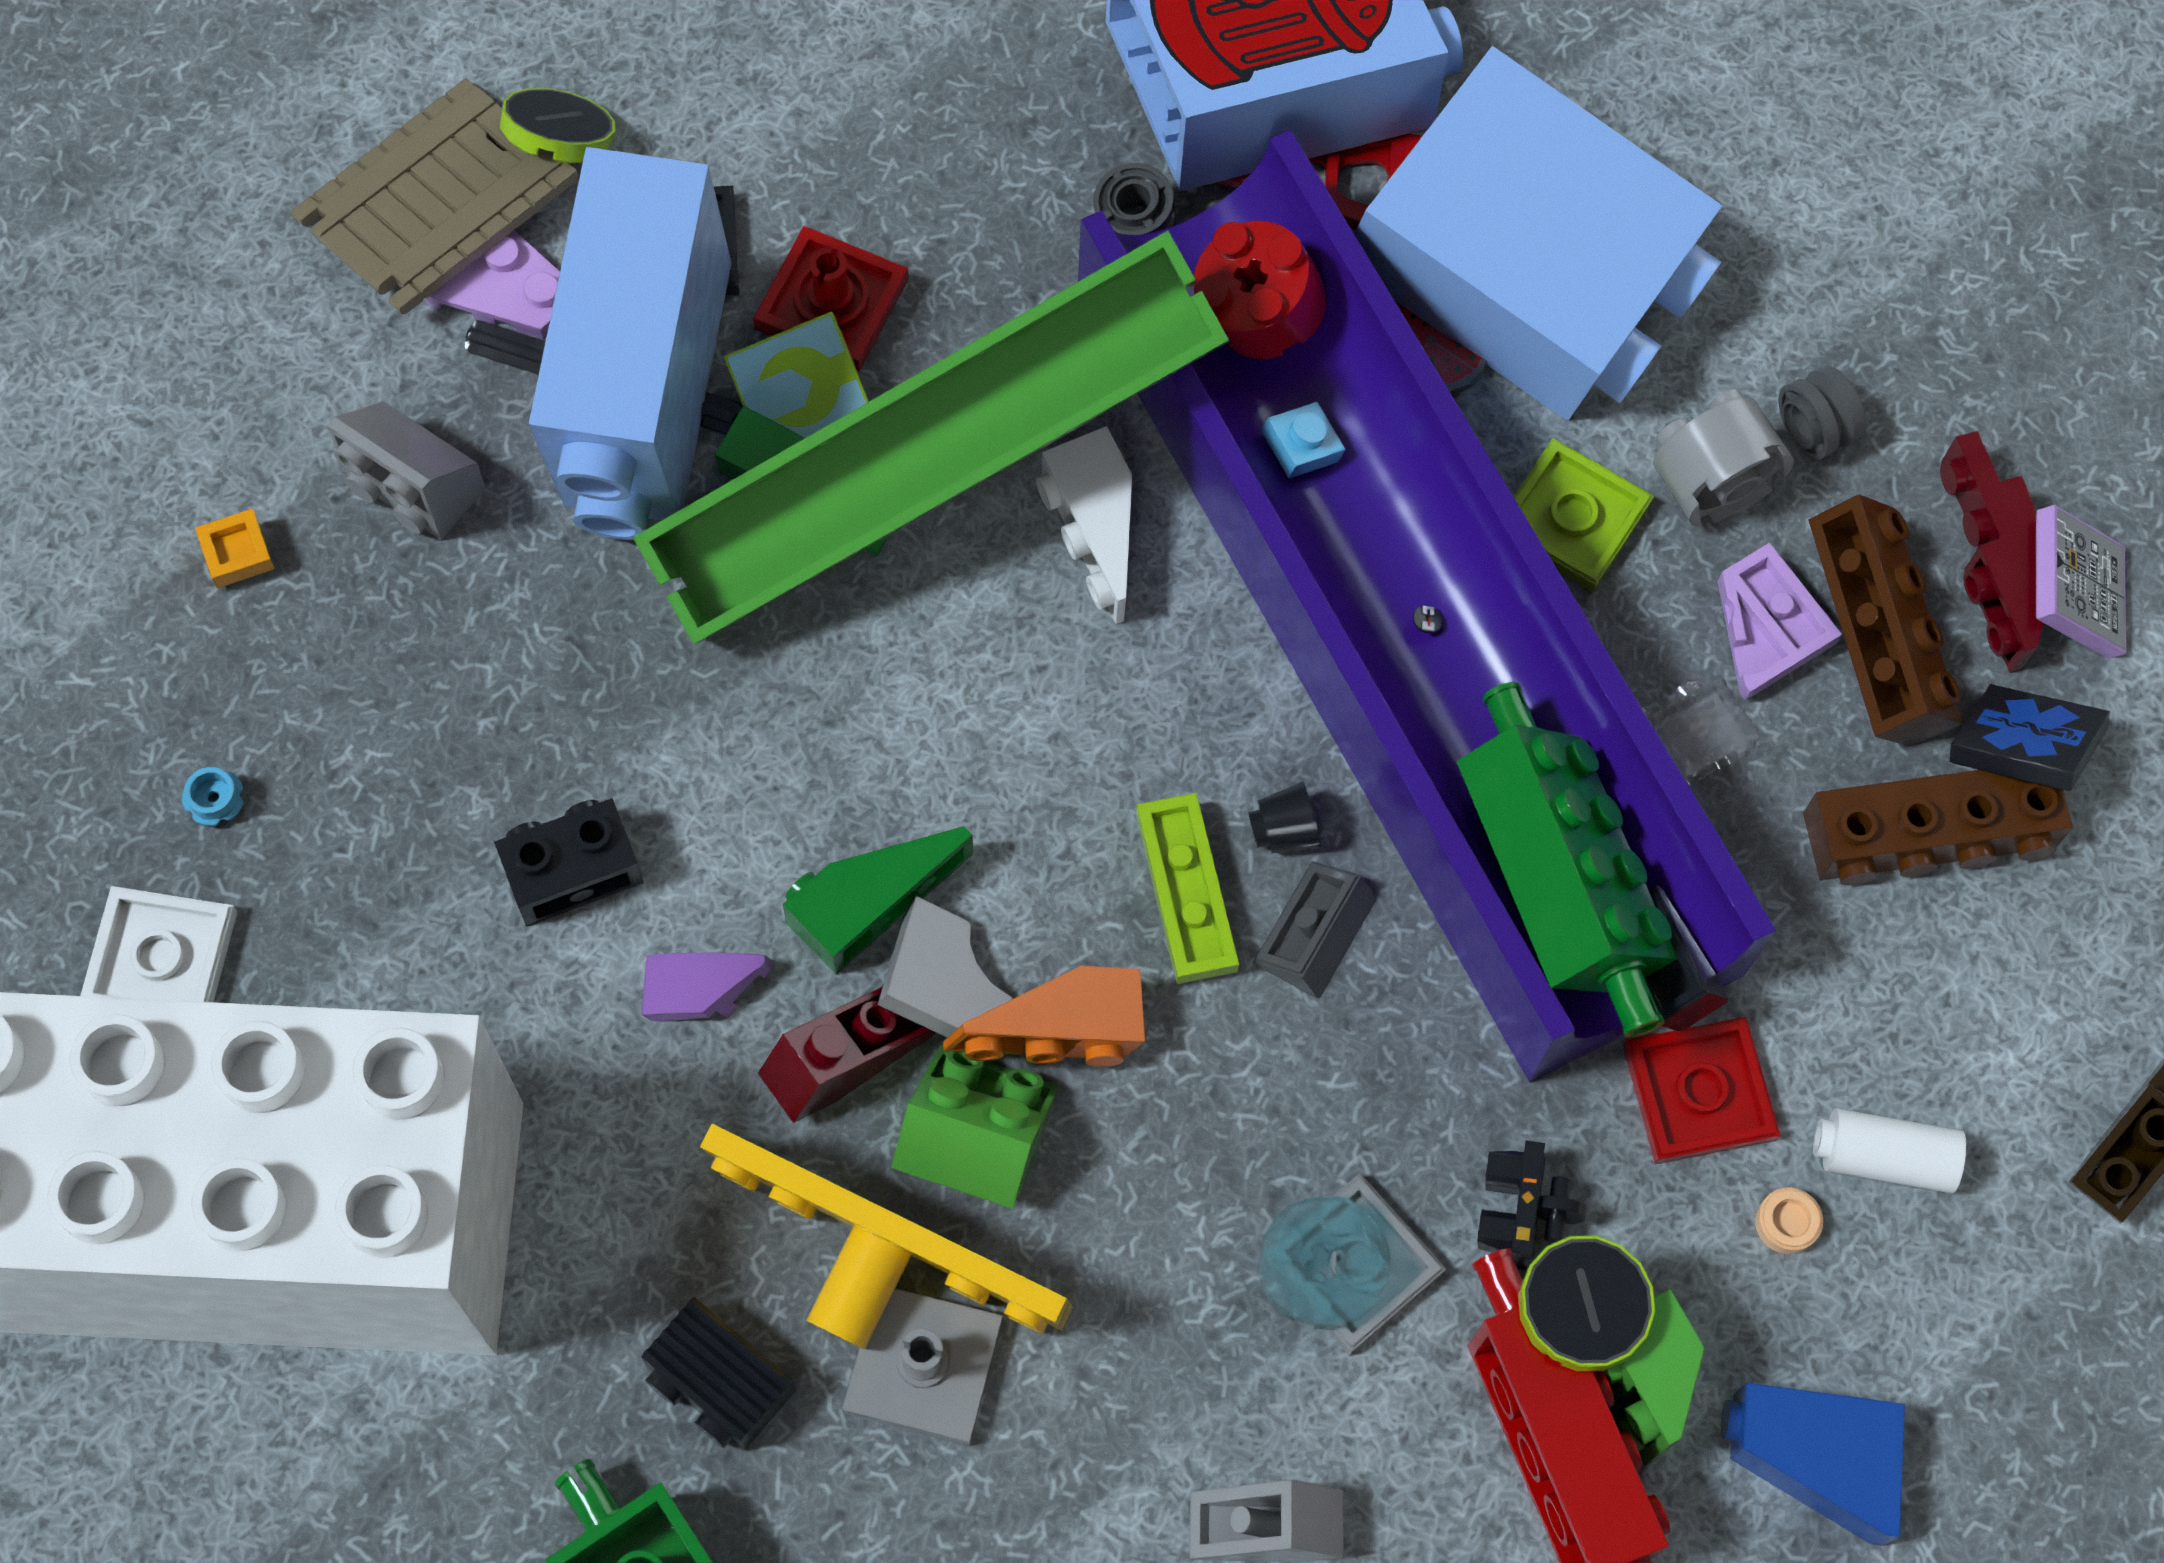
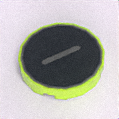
(555, 123)
(1586, 1303)

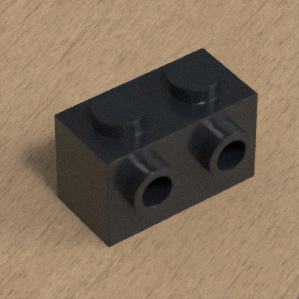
(568, 860)

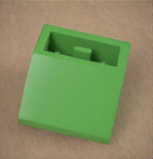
(974, 1126)
(1657, 1381)

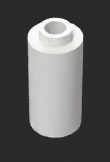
(1891, 1150)

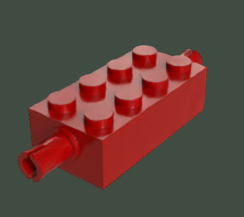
(1564, 1437)

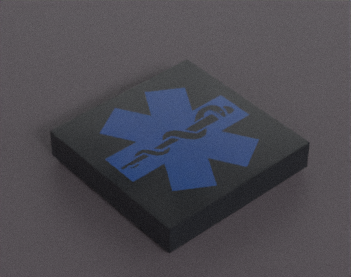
(2029, 737)

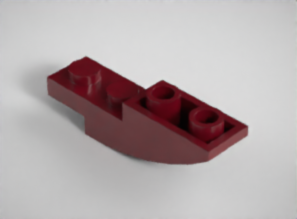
(2003, 568)

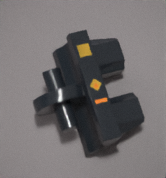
(1523, 1175)

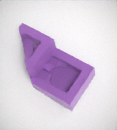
(698, 983)

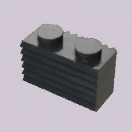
(717, 1375)

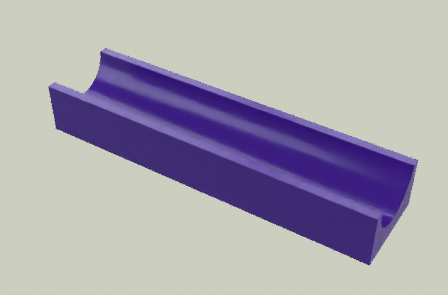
(1406, 525)

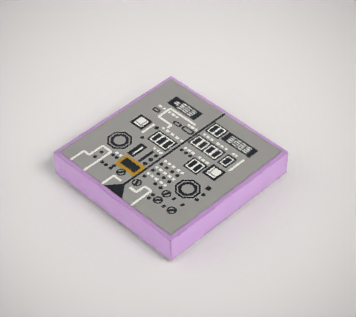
(2080, 582)

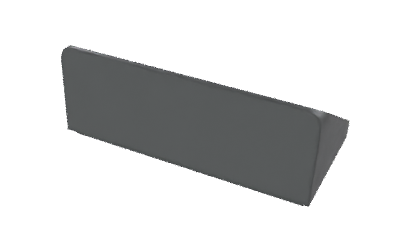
(1316, 928)

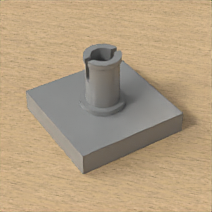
(925, 1367)

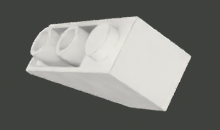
(1093, 495)

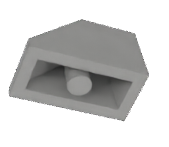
(1267, 1523)

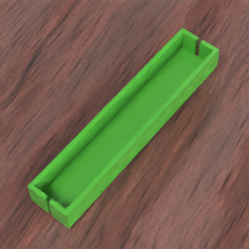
(932, 438)

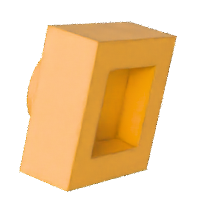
(234, 548)

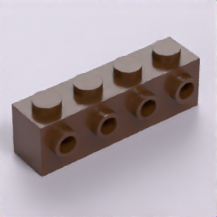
(1886, 621)
(1931, 823)

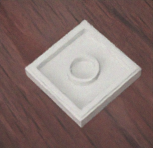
(159, 947)

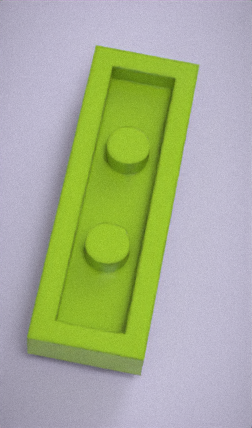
(1186, 888)

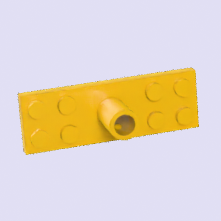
(877, 1248)

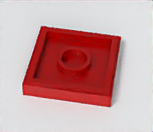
(1701, 1090)

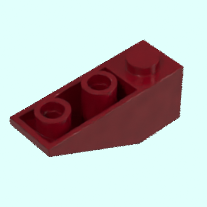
(837, 1054)

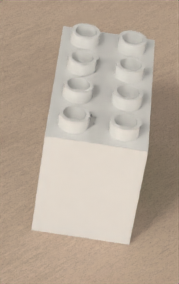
(253, 1174)

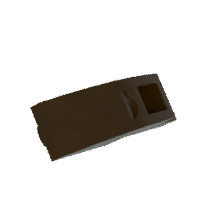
(2128, 1154)

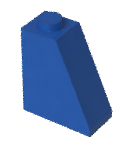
(1825, 1452)

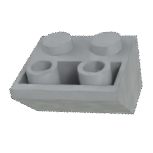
(405, 468)

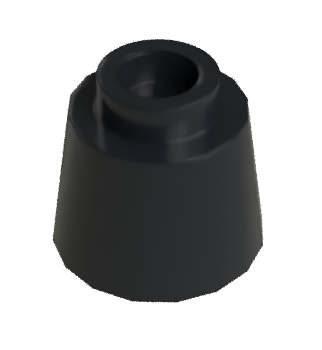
(1285, 821)

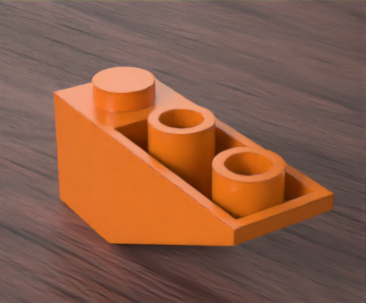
(1078, 1015)

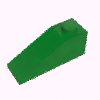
(866, 894)

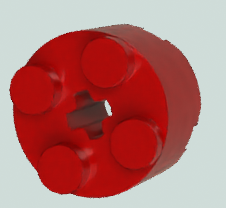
(1261, 287)

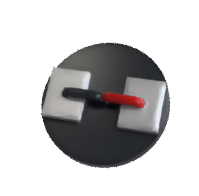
(1427, 619)

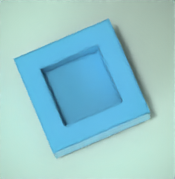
(1302, 440)

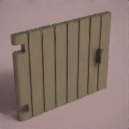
(432, 197)

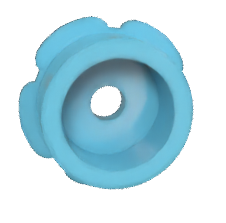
(202, 785)

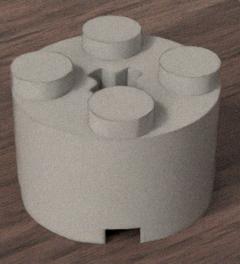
(1721, 458)

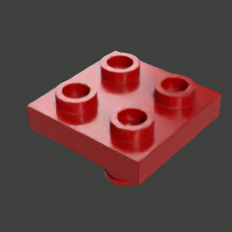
(834, 277)

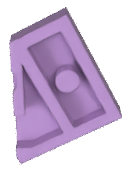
(505, 287)
(1770, 620)

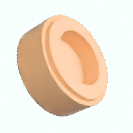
(1789, 1220)

